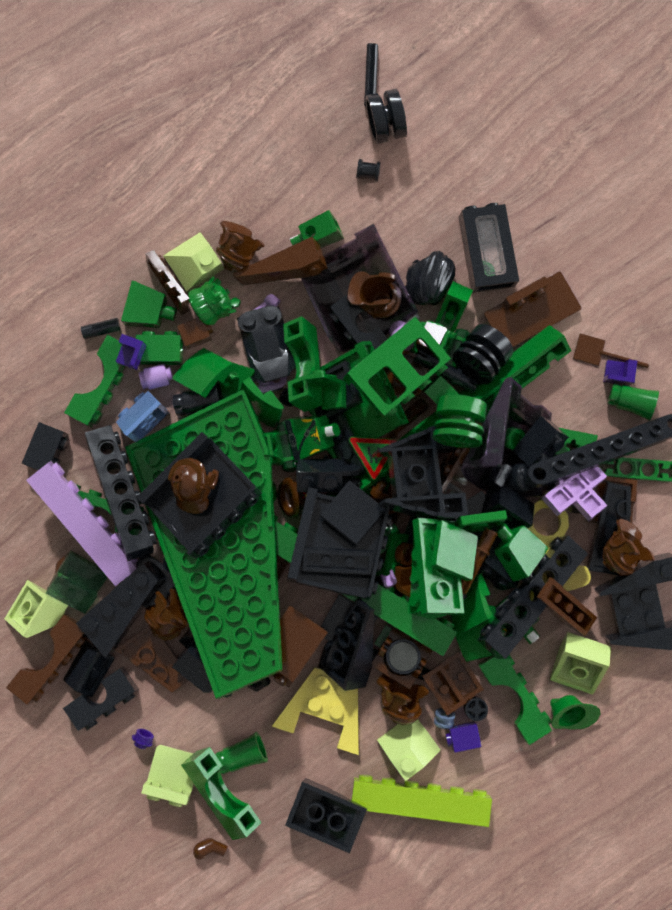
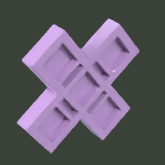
(578, 492)

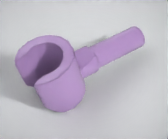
(270, 300)
(390, 580)

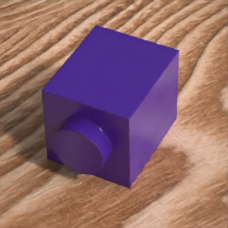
(463, 737)

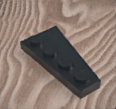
(618, 504)

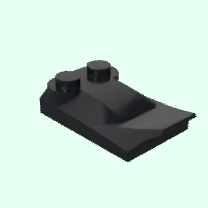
(265, 344)

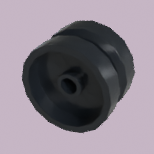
(386, 116)

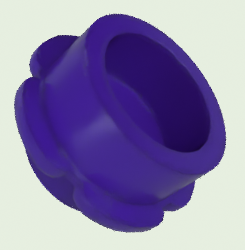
(143, 738)

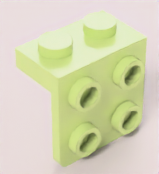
(167, 777)

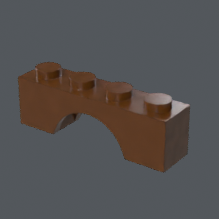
(29, 683)

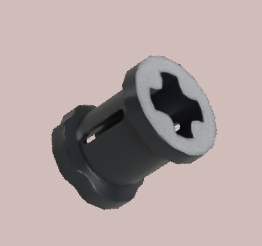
(368, 170)

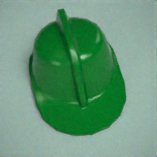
(572, 713)

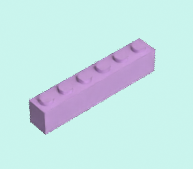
(82, 522)

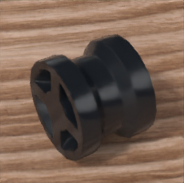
(480, 713)

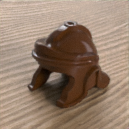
(237, 246)
(374, 294)
(192, 485)
(625, 549)
(166, 621)
(399, 702)

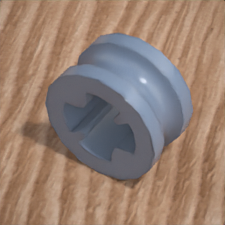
(442, 720)

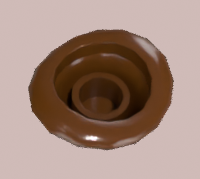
(289, 499)

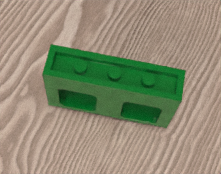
(390, 356)

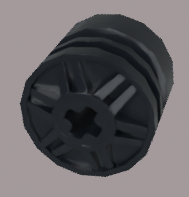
(483, 353)

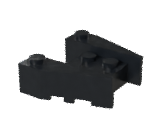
(417, 479)
(638, 607)

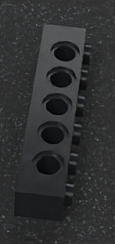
(133, 545)
(491, 637)

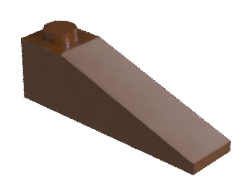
(294, 262)
(566, 607)

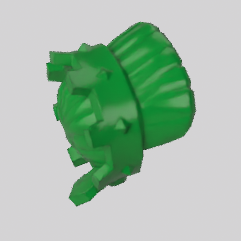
(212, 302)

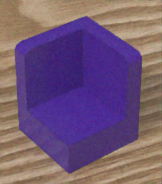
(130, 352)
(620, 372)

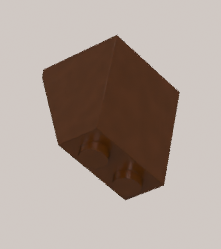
(298, 643)

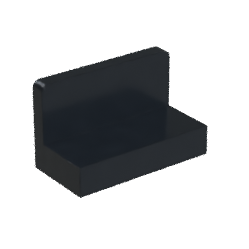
(88, 670)

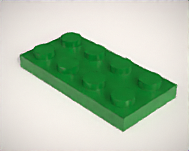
(438, 590)

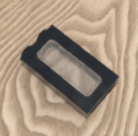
(488, 247)

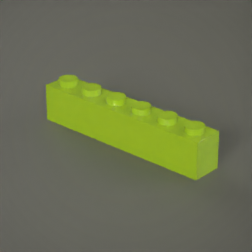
(422, 801)

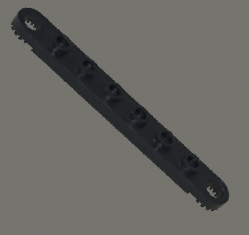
(601, 452)

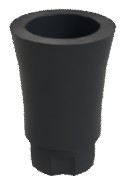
(190, 402)

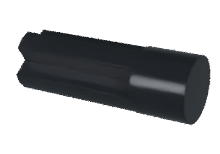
(100, 328)

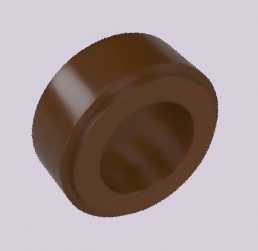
(403, 553)

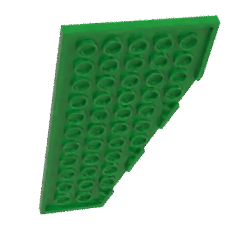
(234, 586)

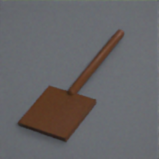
(590, 350)

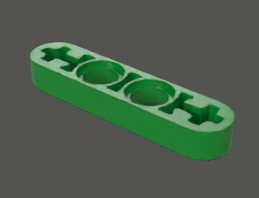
(636, 469)

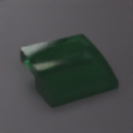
(76, 582)

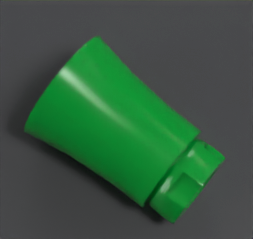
(634, 400)
(243, 754)

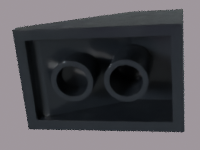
(326, 815)

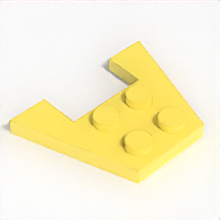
(326, 700)

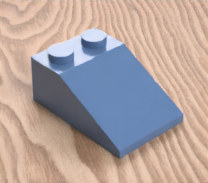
(141, 416)

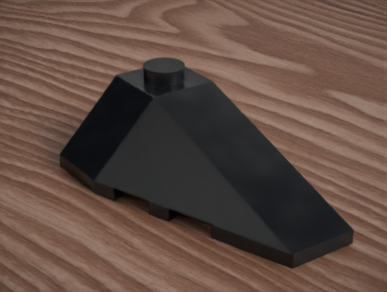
(350, 652)

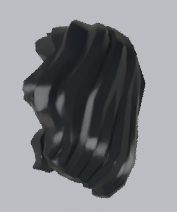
(430, 278)

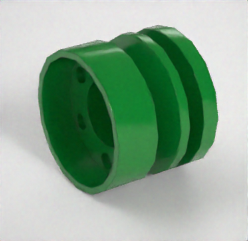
(459, 421)

